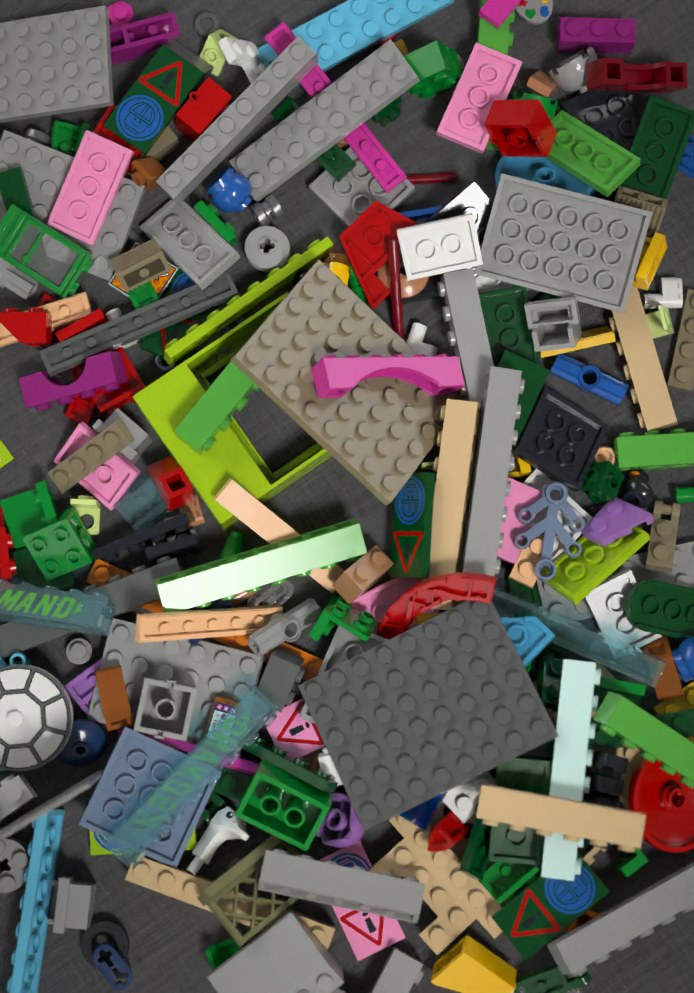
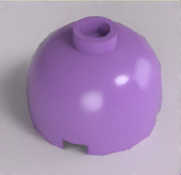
(341, 825)

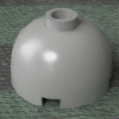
(572, 73)

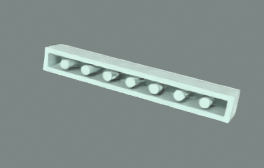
(570, 759)

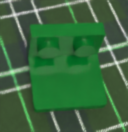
(29, 512)
(61, 545)
(341, 613)

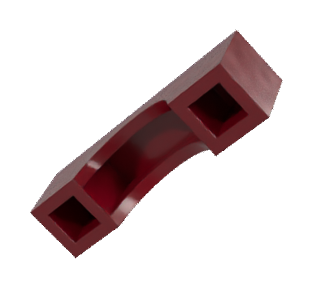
(615, 75)

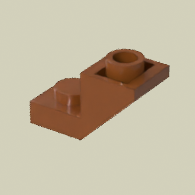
(146, 172)
(668, 683)
(114, 698)

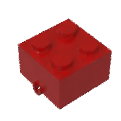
(203, 110)
(520, 128)

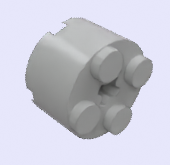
(17, 854)

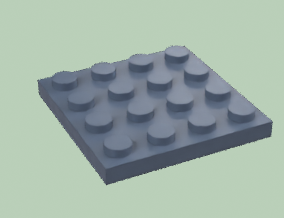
(128, 778)

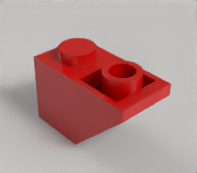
(30, 327)
(171, 483)

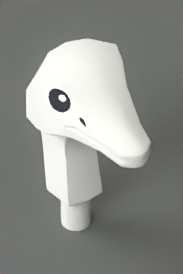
(221, 828)

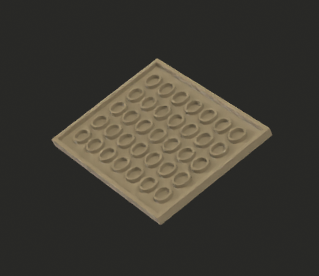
(380, 424)

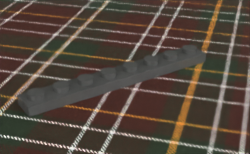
(137, 324)

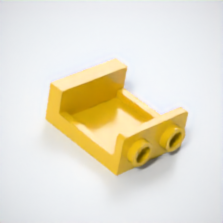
(649, 261)

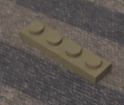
(682, 363)
(91, 456)

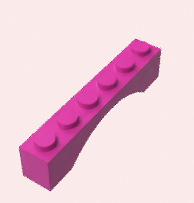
(433, 375)

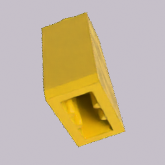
(473, 969)

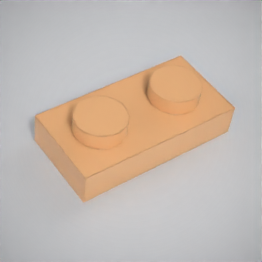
(524, 567)

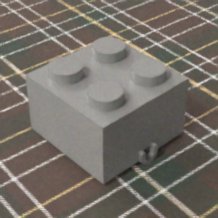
(165, 709)

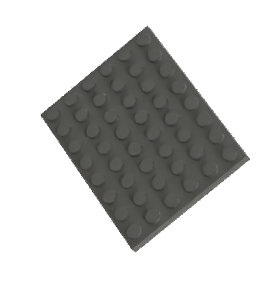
(427, 711)

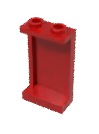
(105, 401)

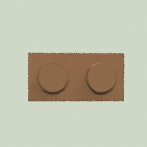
(362, 574)

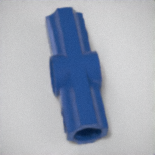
(604, 386)

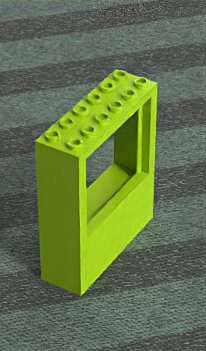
(232, 455)

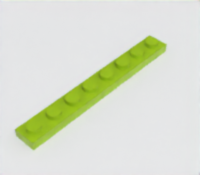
(240, 305)

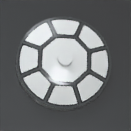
(33, 717)

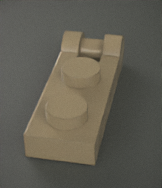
(663, 537)

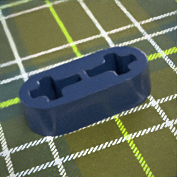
(118, 962)

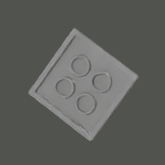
(356, 192)

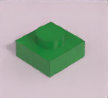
(143, 295)

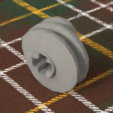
(256, 244)

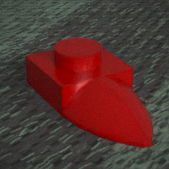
(446, 833)

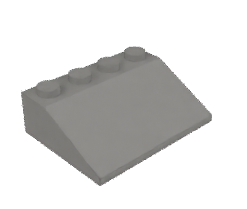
(280, 961)

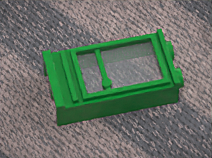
(42, 251)

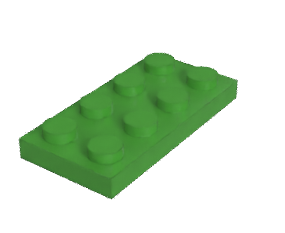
(590, 155)

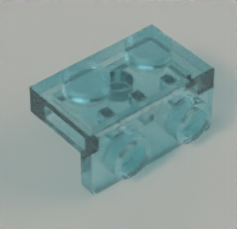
(142, 505)

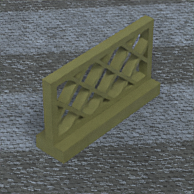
(232, 879)

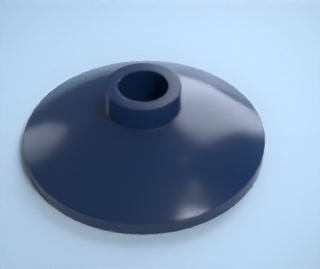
(84, 734)

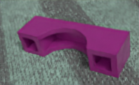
(100, 372)

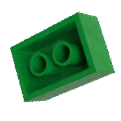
(284, 805)

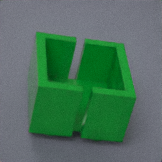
(435, 67)

